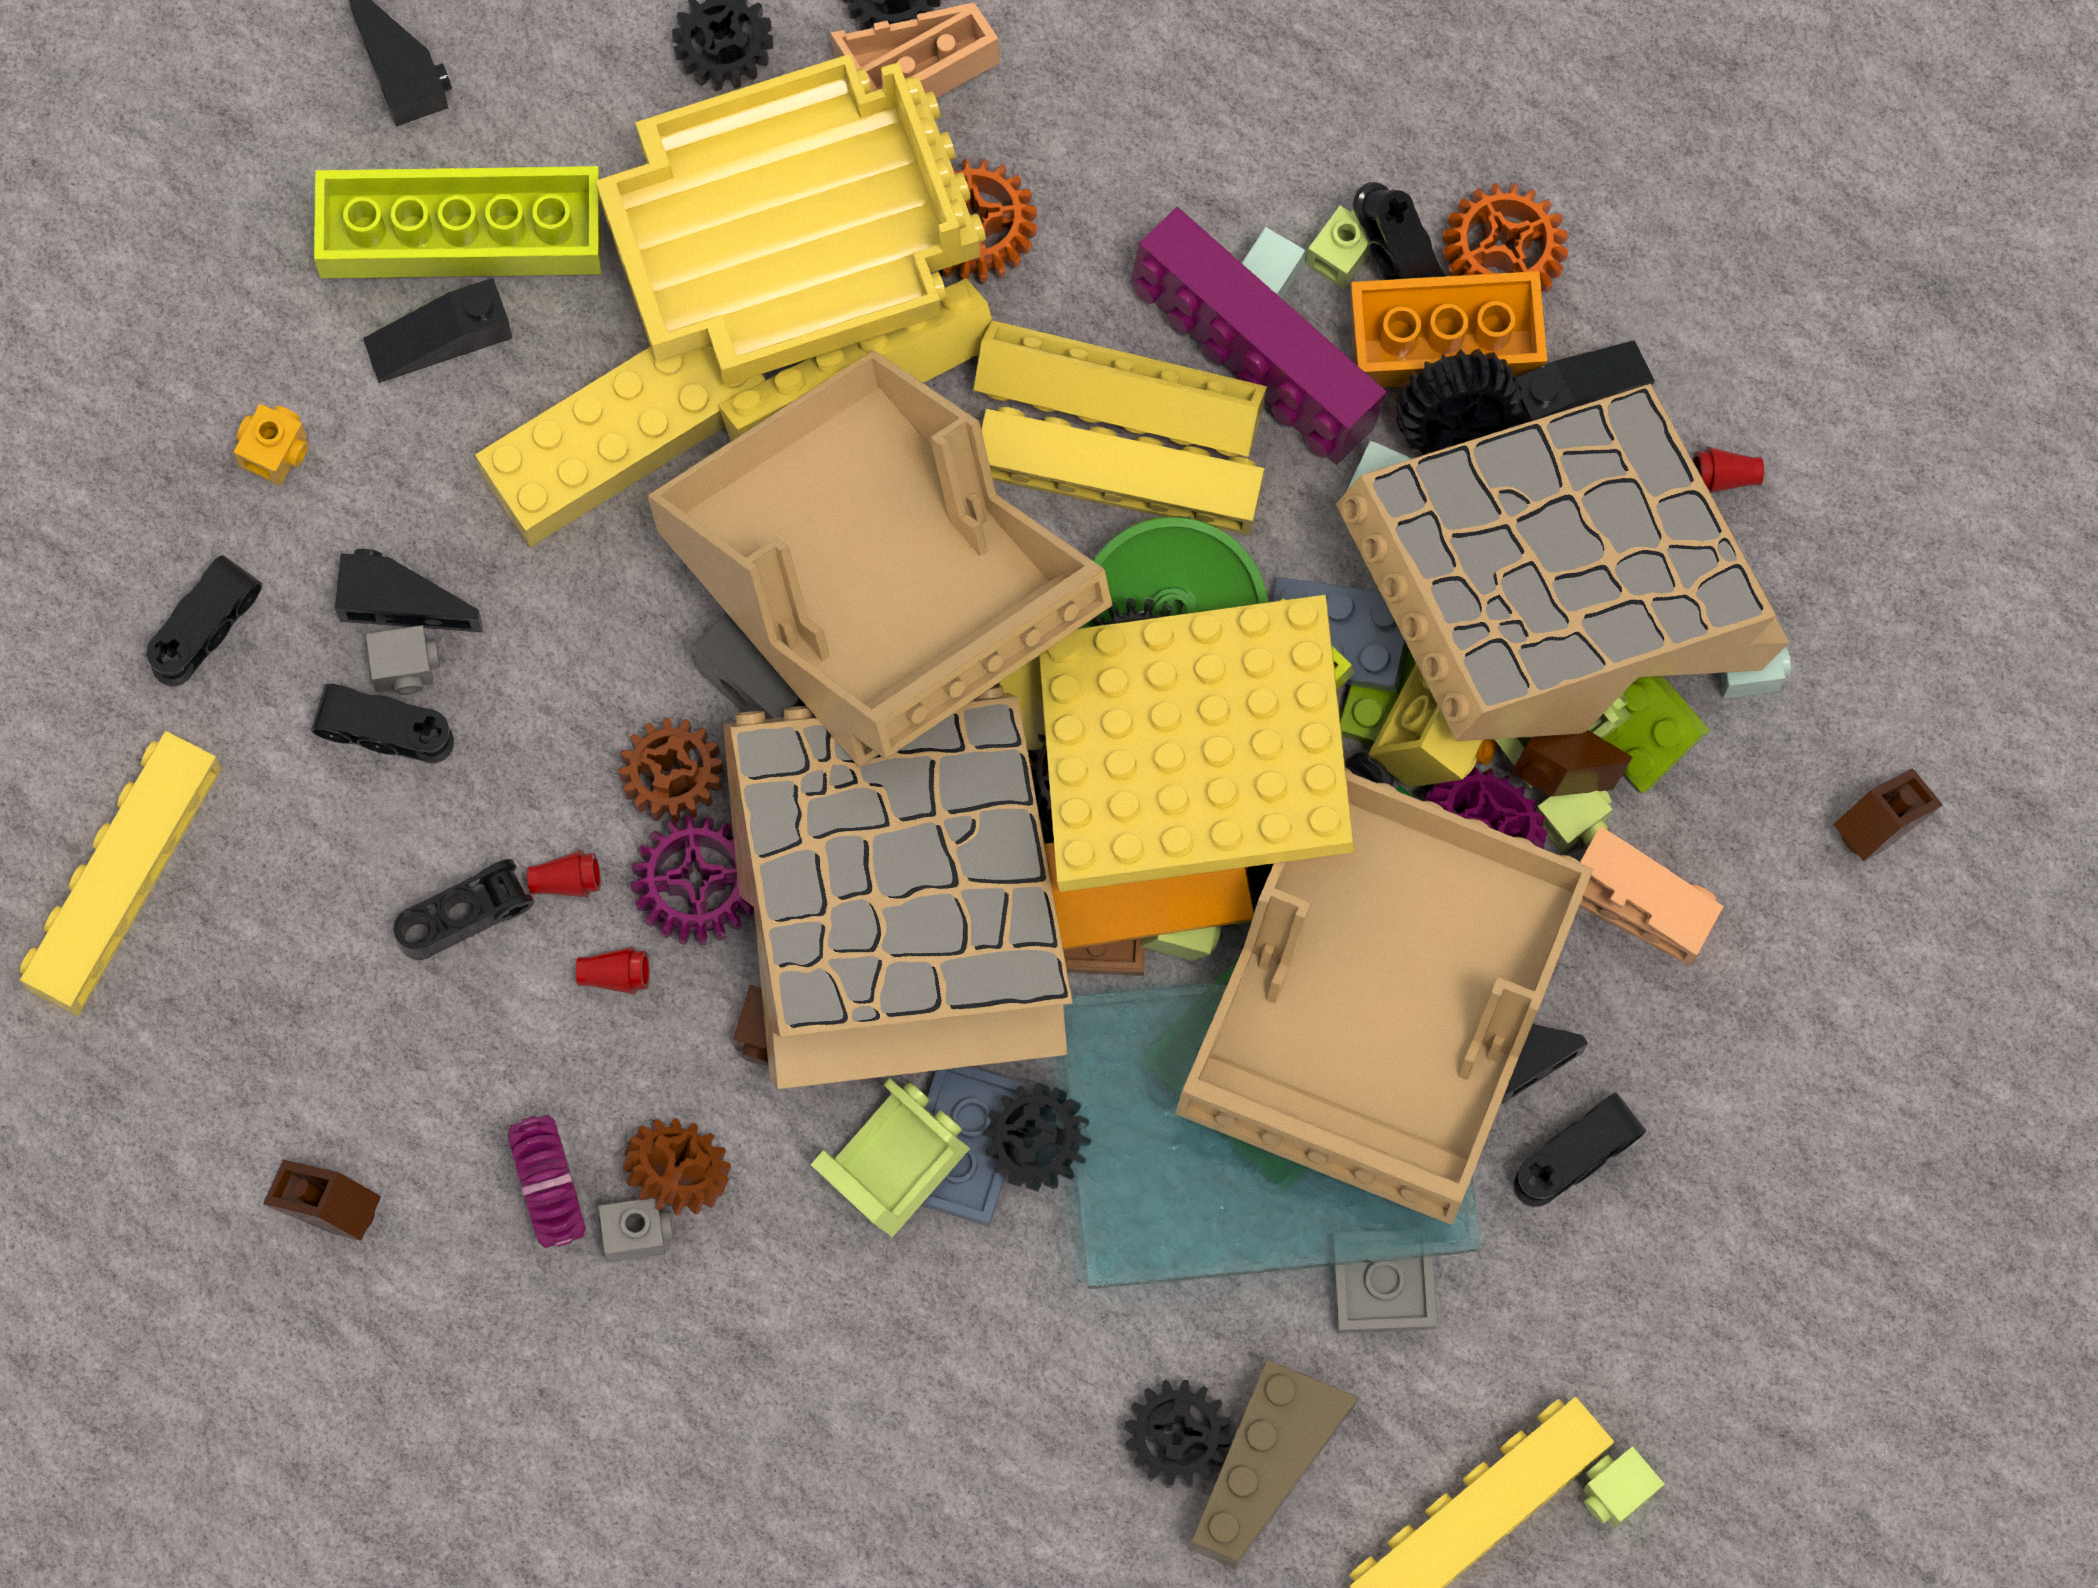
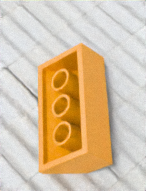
(1419, 319)
(1149, 906)

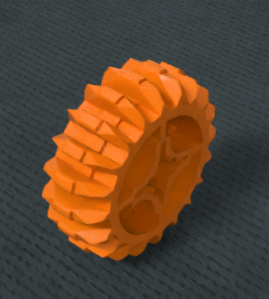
(1491, 211)
(994, 217)

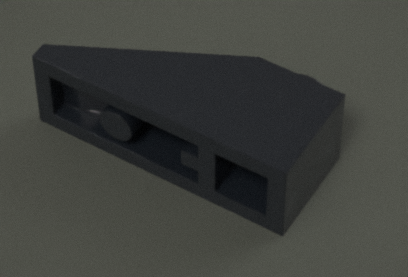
(402, 65)
(440, 331)
(1582, 380)
(387, 593)

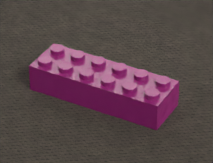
(1256, 336)

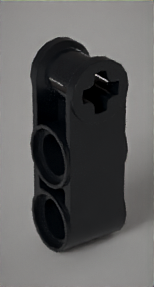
(1395, 233)
(202, 620)
(381, 724)
(481, 892)
(1578, 1151)

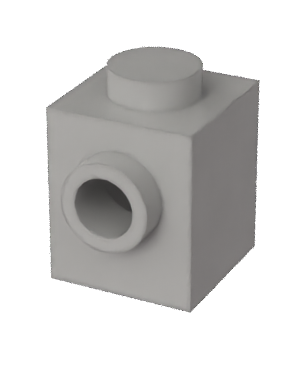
(402, 659)
(634, 1229)

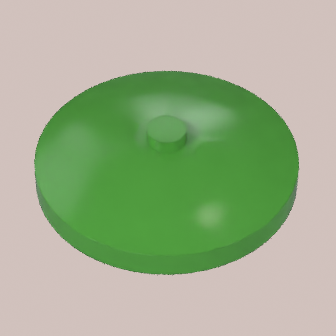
(1179, 565)

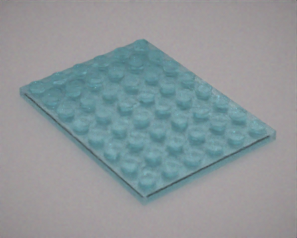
(1189, 1201)

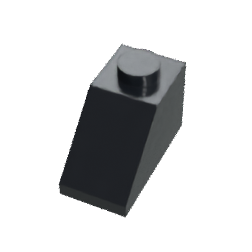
(1541, 1055)

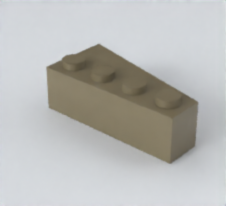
(1272, 1450)

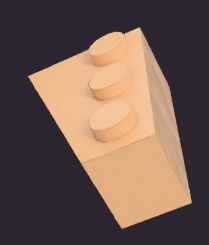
(937, 47)
(1647, 898)

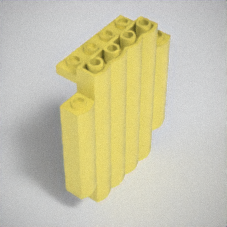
(791, 217)

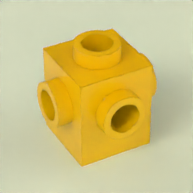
(271, 443)

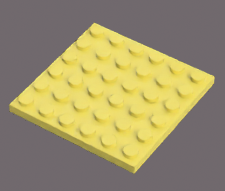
(1195, 744)

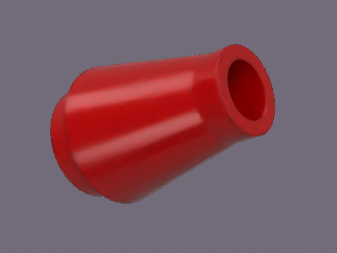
(1727, 470)
(567, 875)
(615, 970)

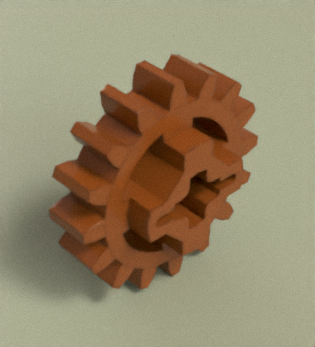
(670, 789)
(653, 1159)

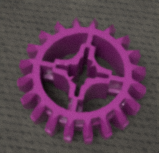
(1492, 802)
(676, 885)
(546, 1181)

